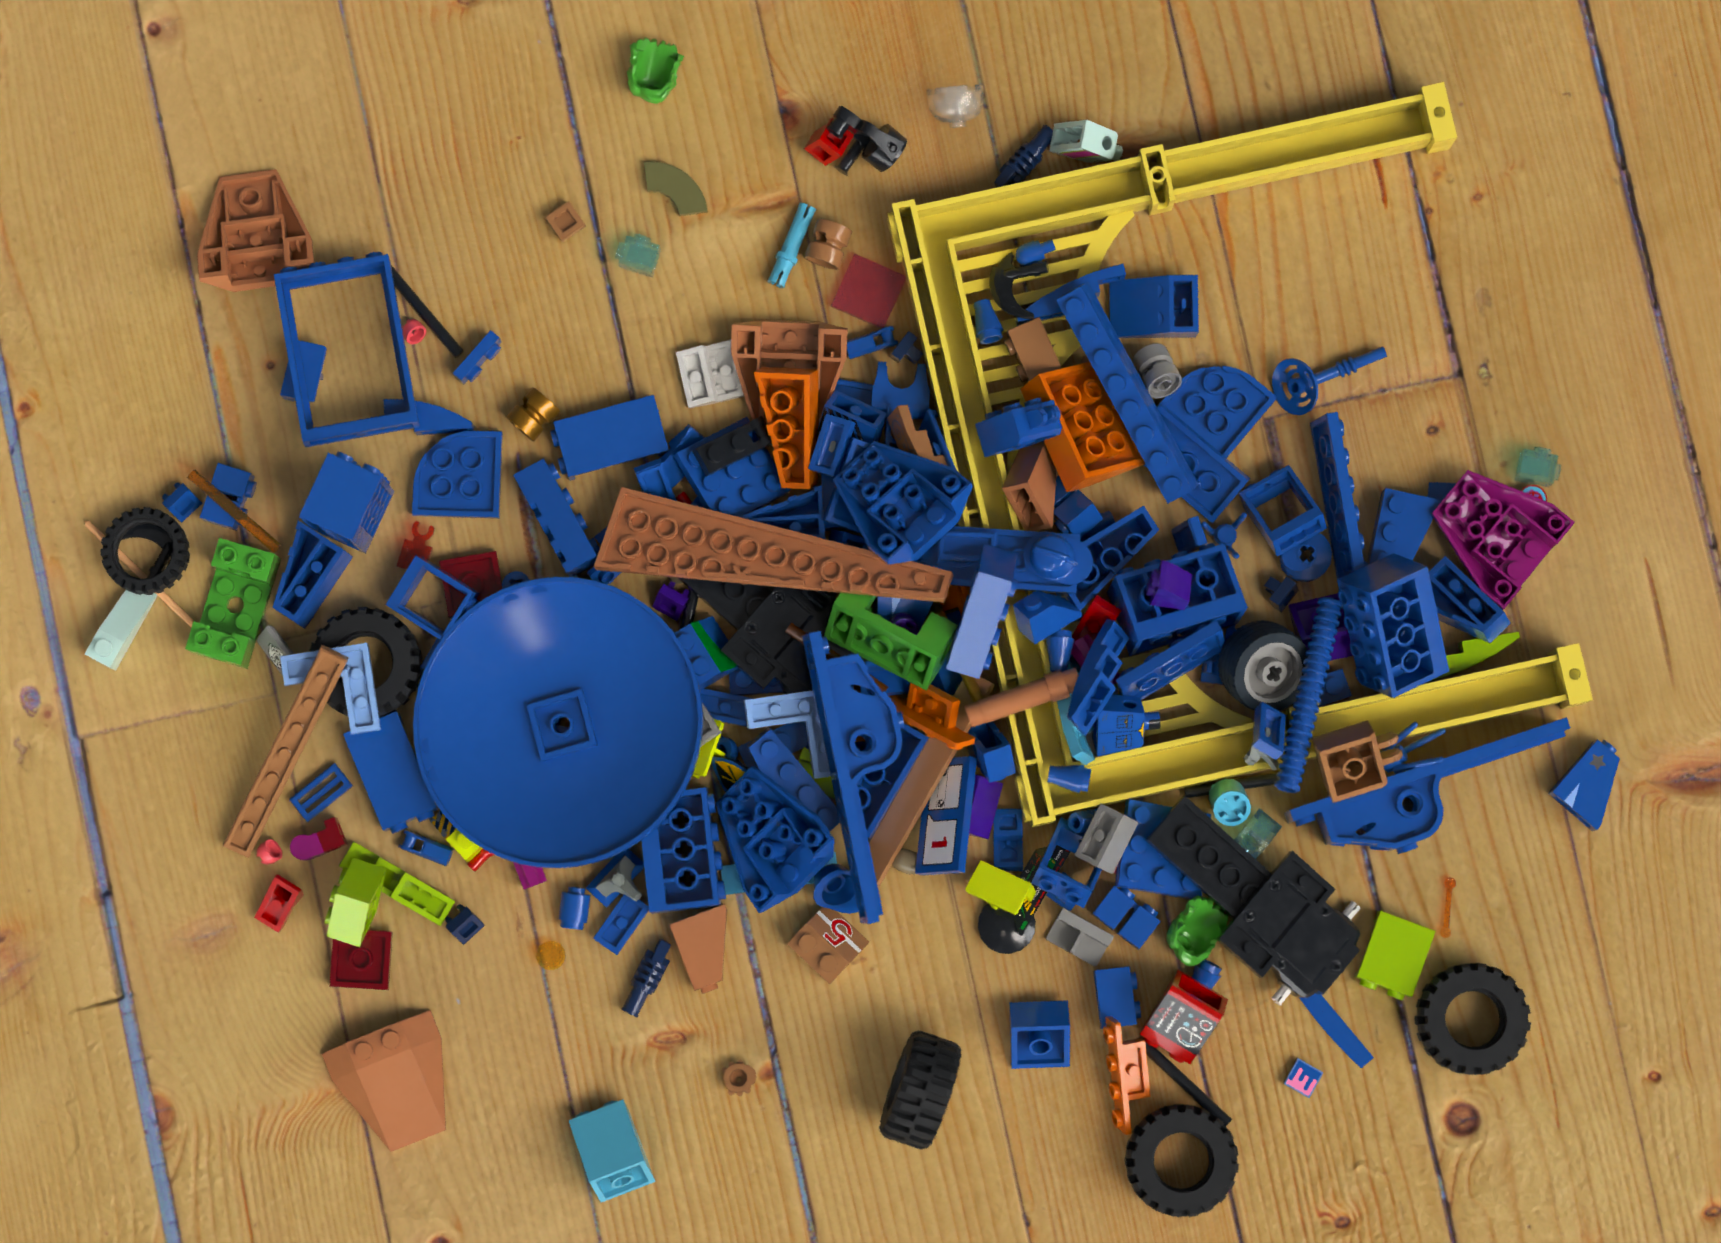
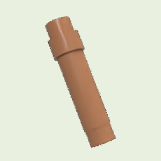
(1052, 687)

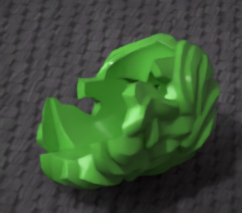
(653, 69)
(1196, 930)

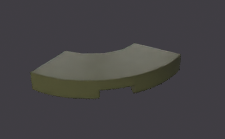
(677, 186)

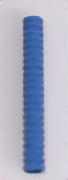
(1308, 695)

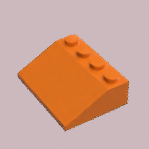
(1092, 435)

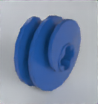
(1303, 570)

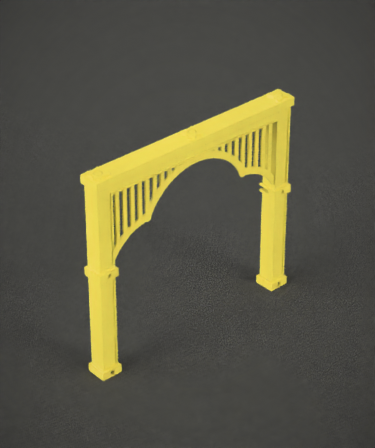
(927, 243)

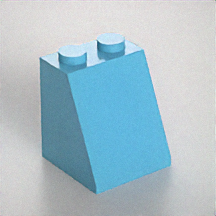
(611, 1150)

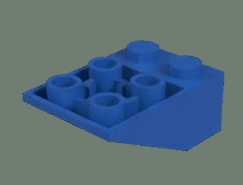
(1155, 307)

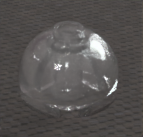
(955, 104)

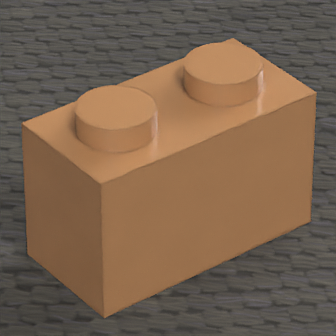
(1032, 350)

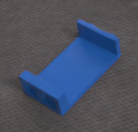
(609, 436)
(391, 774)

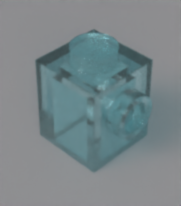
(638, 255)
(1538, 467)
(1257, 833)

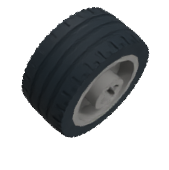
(1262, 664)

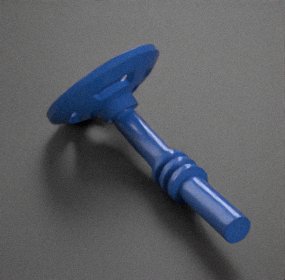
(1305, 383)

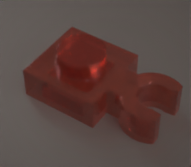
(415, 547)

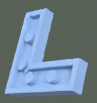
(357, 682)
(791, 709)

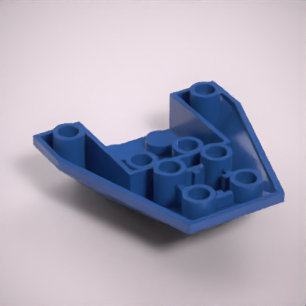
(901, 500)
(772, 839)

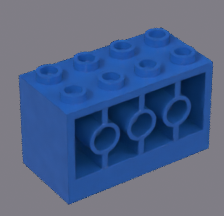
(347, 501)
(1213, 597)
(1393, 625)
(666, 867)

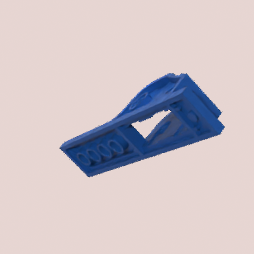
(843, 718)
(1381, 810)

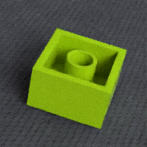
(355, 902)

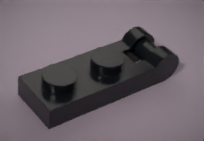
(732, 447)

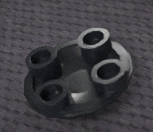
(1000, 931)

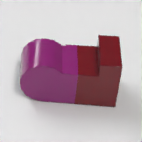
(317, 844)

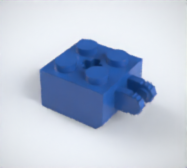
(1018, 426)

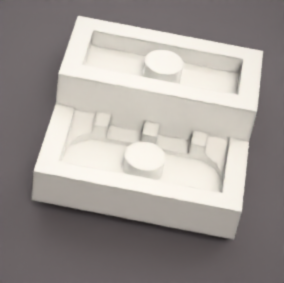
(709, 374)

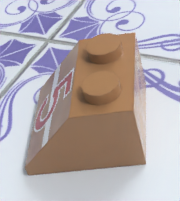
(828, 943)

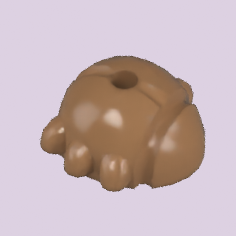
(745, 1072)

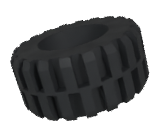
(398, 639)
(1512, 1019)
(920, 1090)
(1220, 1172)

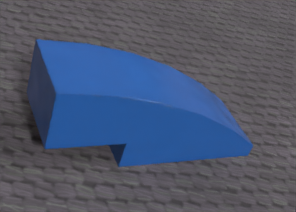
(431, 418)

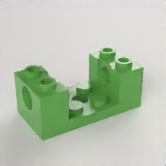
(241, 574)
(904, 654)

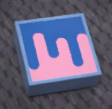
(1303, 1078)

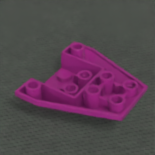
(1498, 533)

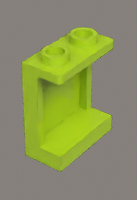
(1394, 955)

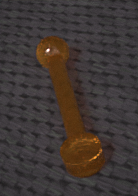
(1449, 883)

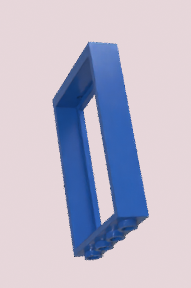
(318, 274)

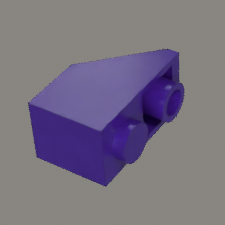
(1169, 586)

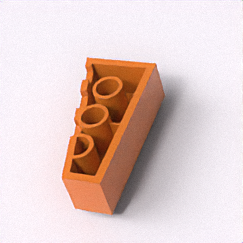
(792, 421)

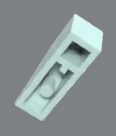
(120, 628)

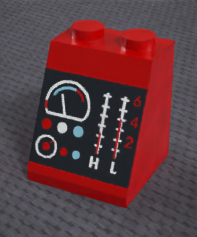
(1184, 1018)

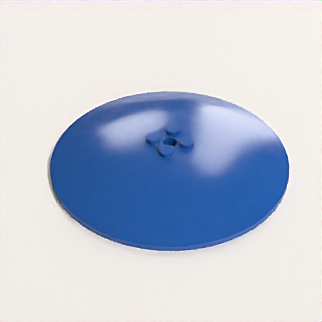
(493, 709)

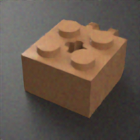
(1352, 760)

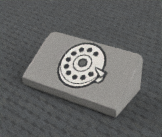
(273, 646)

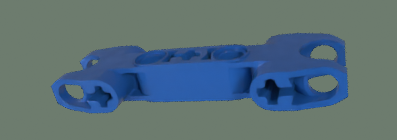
(887, 397)

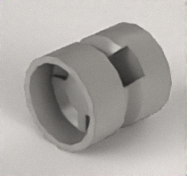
(1157, 370)

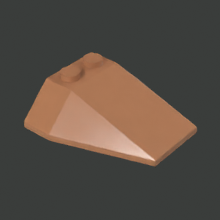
(252, 233)
(788, 346)
(394, 1079)

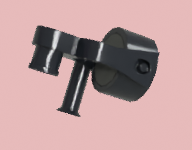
(879, 146)

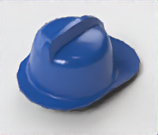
(1058, 558)
(835, 889)

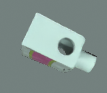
(1095, 143)

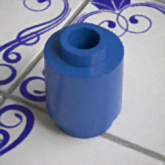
(574, 908)

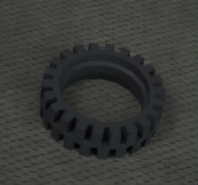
(121, 527)

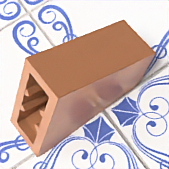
(1032, 487)
(703, 946)

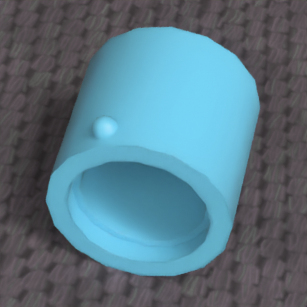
(1229, 802)

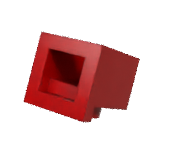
(826, 146)

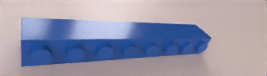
(1127, 392)

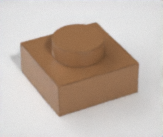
(565, 221)

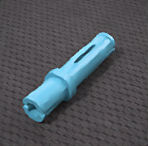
(788, 254)

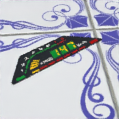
(1029, 908)

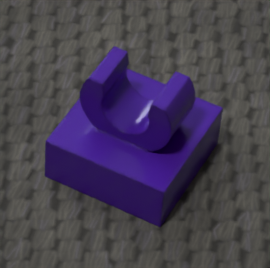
(670, 601)

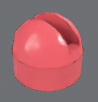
(418, 335)
(269, 852)

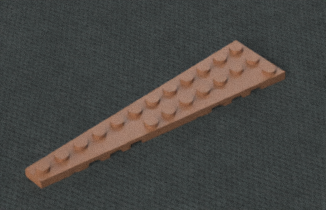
(698, 543)

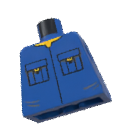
(1122, 725)

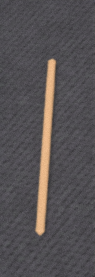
(135, 569)

